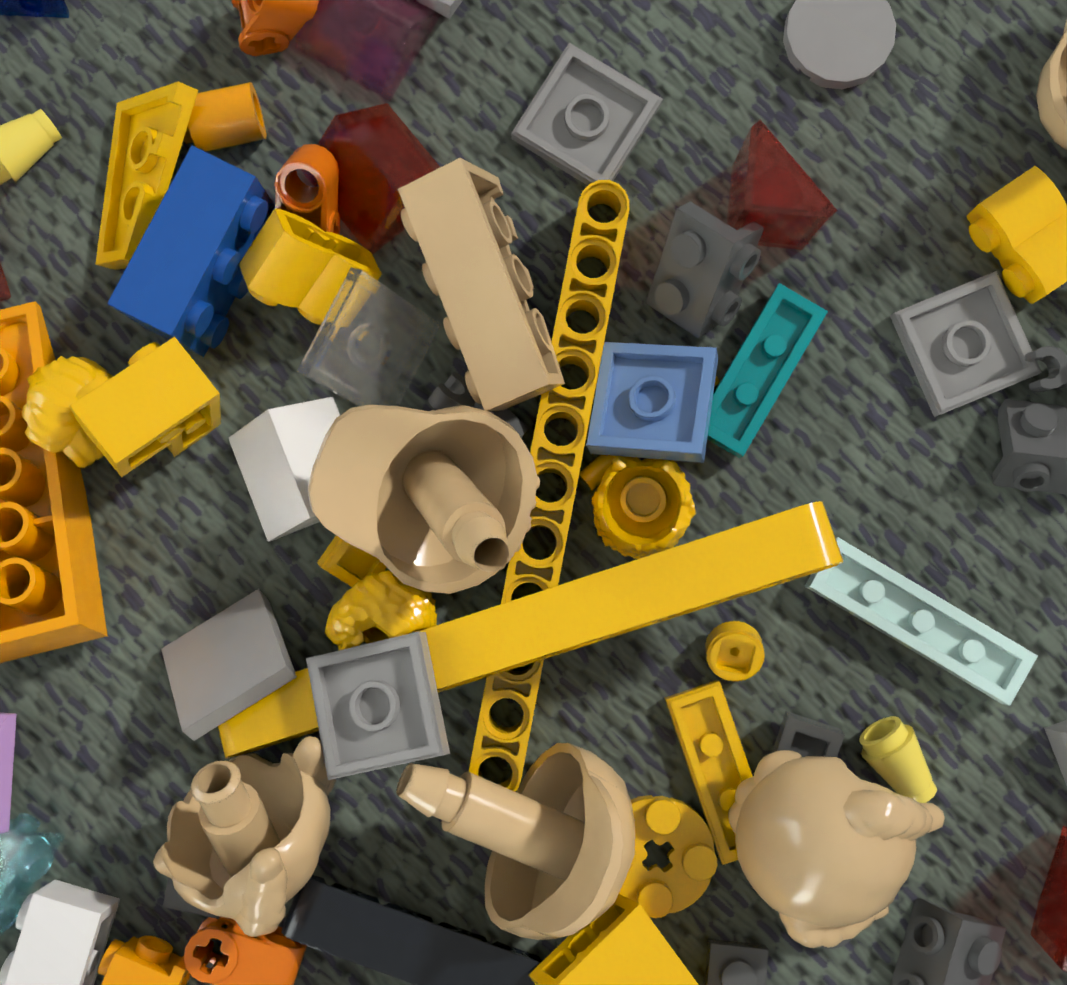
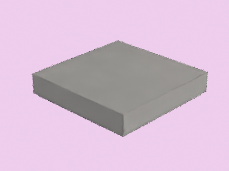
(586, 117)
(965, 343)
(227, 664)
(377, 705)

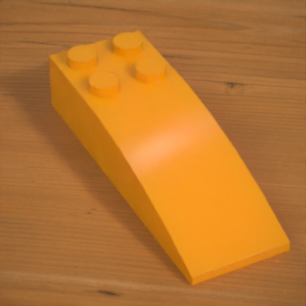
(45, 521)

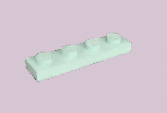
(924, 623)

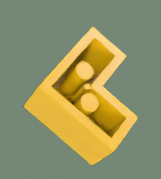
(148, 406)

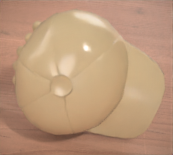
(426, 491)
(554, 843)

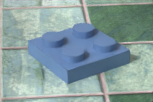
(653, 401)

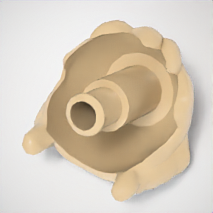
(249, 835)
(825, 844)

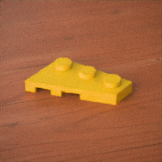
(140, 167)

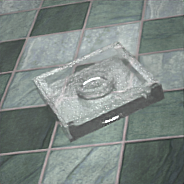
(368, 343)

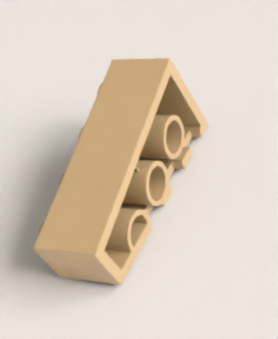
(480, 284)

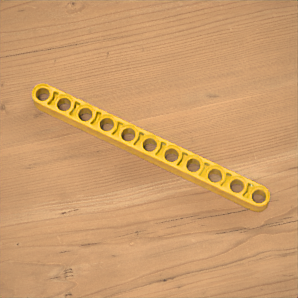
(584, 350)
(581, 613)

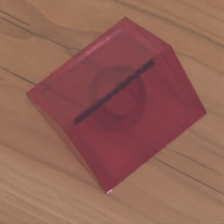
(368, 39)

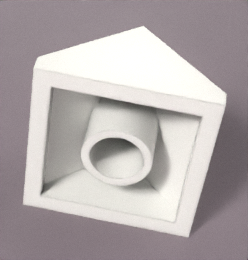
(278, 459)

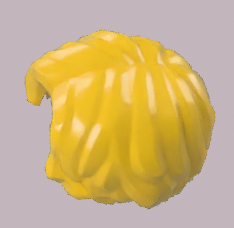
(49, 410)
(642, 506)
(378, 611)

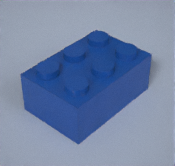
(192, 251)

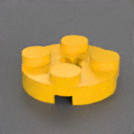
(691, 862)

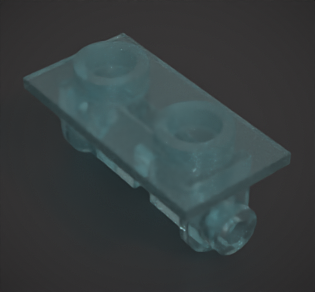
(23, 860)

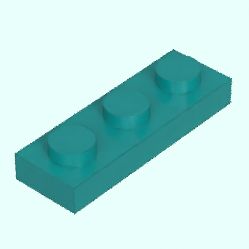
(762, 368)

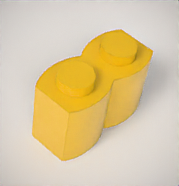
(1026, 233)
(301, 264)

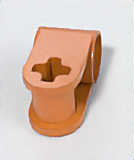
(271, 23)
(314, 204)
(245, 959)

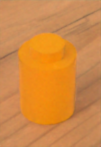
(225, 118)

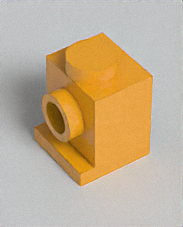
(142, 962)

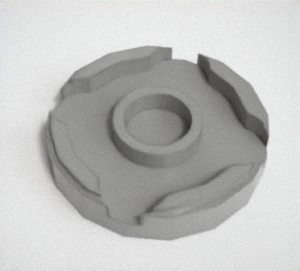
(839, 39)

